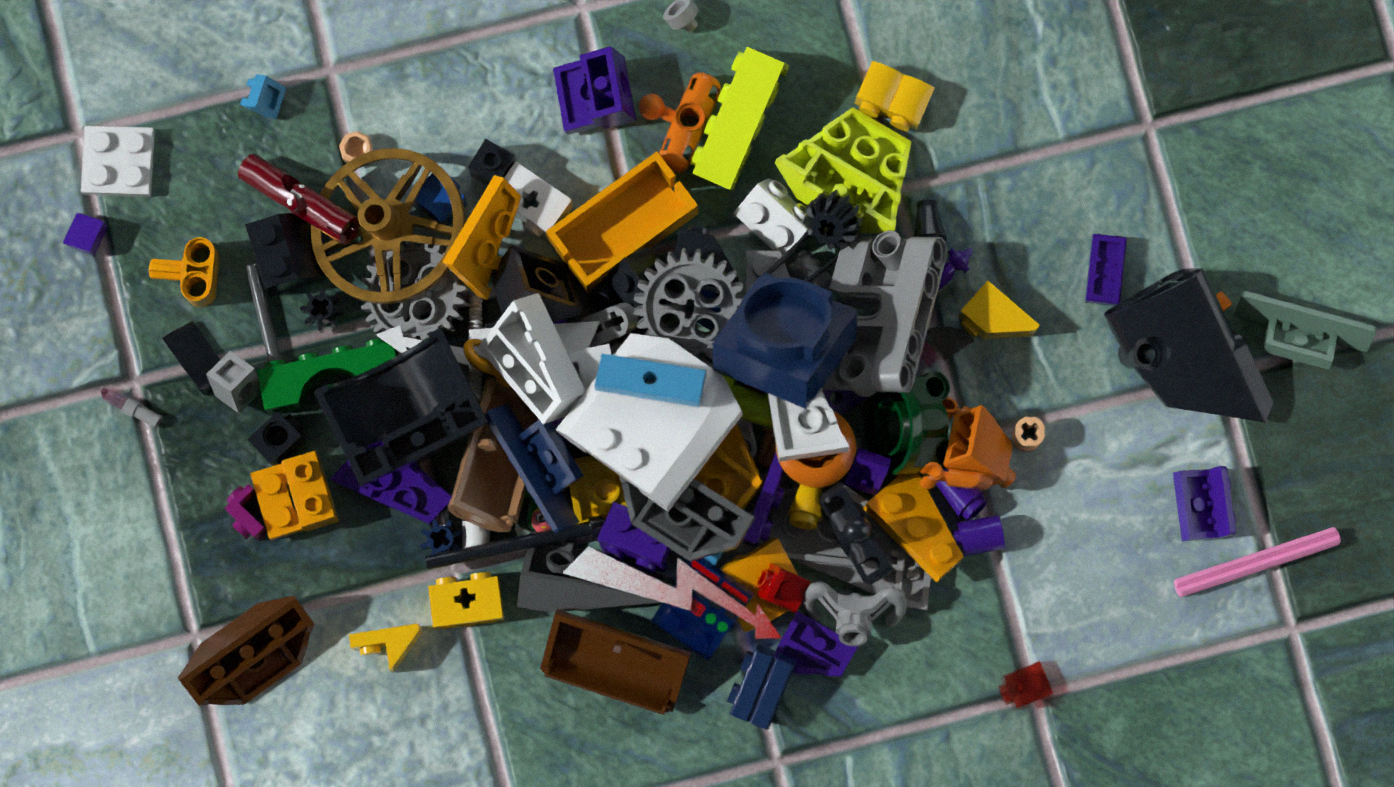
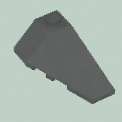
(547, 588)

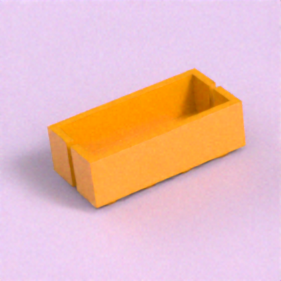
(622, 220)

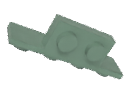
(1301, 331)

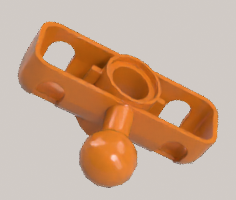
(693, 103)

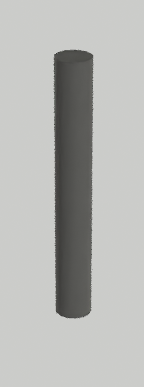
(263, 313)

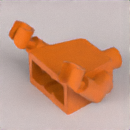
(975, 454)

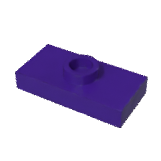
(1105, 269)

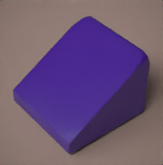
(85, 234)

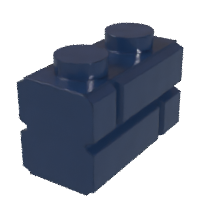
(762, 686)

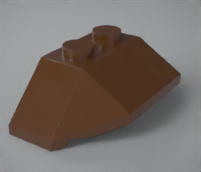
(248, 653)

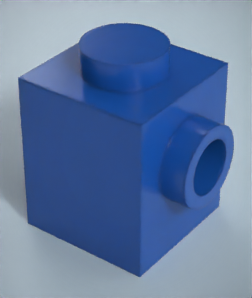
(435, 200)

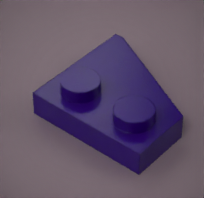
(815, 647)

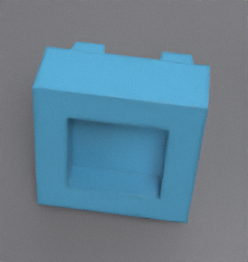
(264, 96)

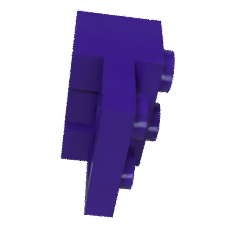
(594, 91)

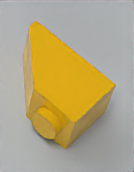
(995, 316)

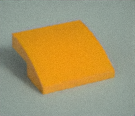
(747, 570)

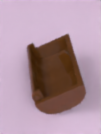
(614, 663)

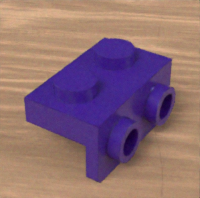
(1204, 504)
(624, 540)

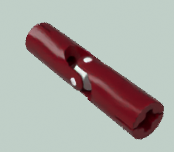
(296, 197)

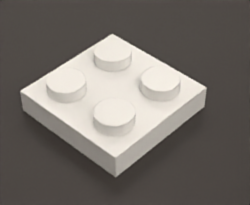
(117, 161)

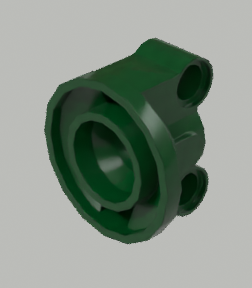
(909, 424)

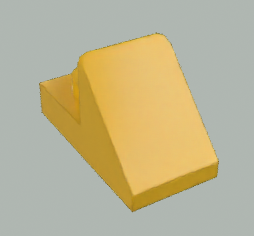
(396, 639)

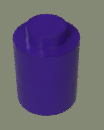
(979, 535)

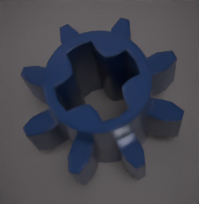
(438, 531)

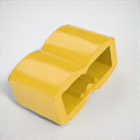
(893, 96)

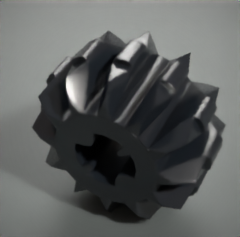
(833, 219)

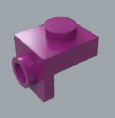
(245, 522)

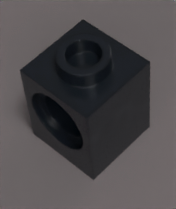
(490, 161)
(262, 438)

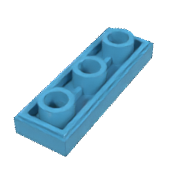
(630, 375)

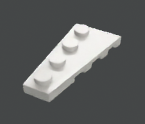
(805, 431)

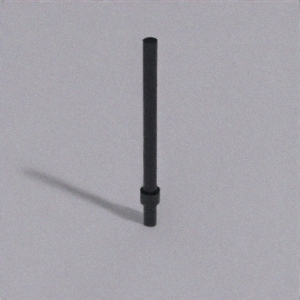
(591, 527)

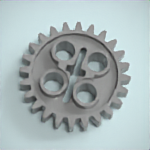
(694, 274)
(443, 298)

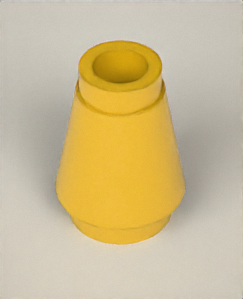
(806, 508)

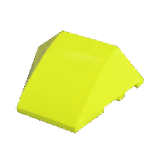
(858, 161)

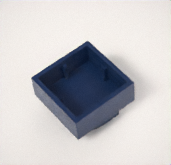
(785, 338)

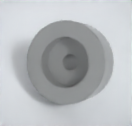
(681, 14)

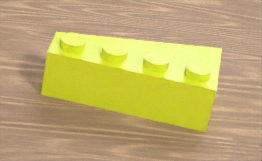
(738, 118)

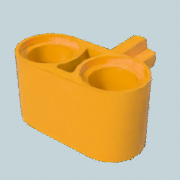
(191, 272)

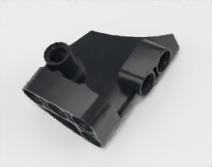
(1189, 348)

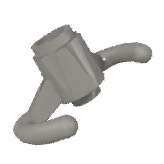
(854, 611)

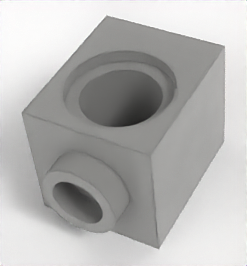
(234, 382)

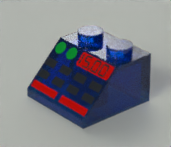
(707, 622)

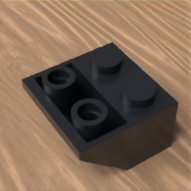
(622, 284)

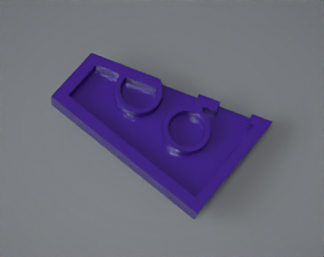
(406, 491)

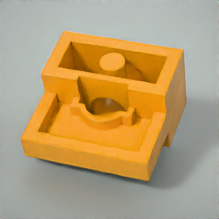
(309, 494)

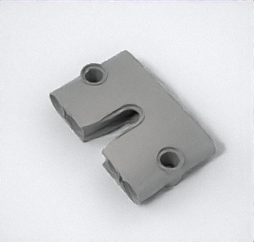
(900, 282)

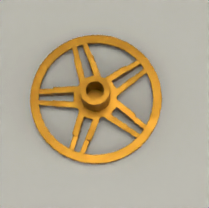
(387, 224)

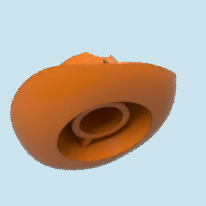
(824, 469)

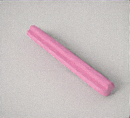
(1257, 562)

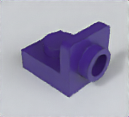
(867, 471)

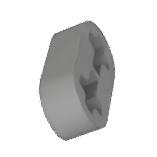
(606, 319)

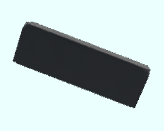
(193, 354)

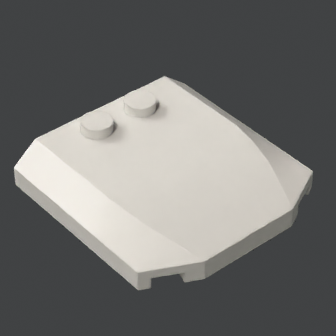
(649, 440)

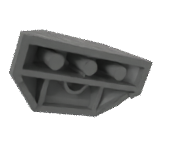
(695, 526)

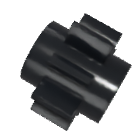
(319, 319)

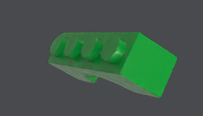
(287, 384)

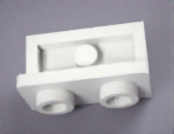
(773, 215)

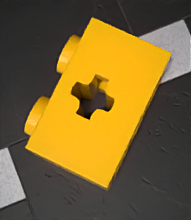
(485, 609)

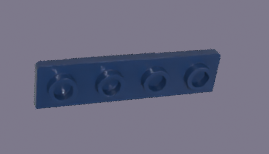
(540, 462)

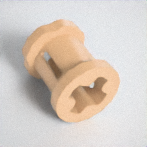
(1029, 444)

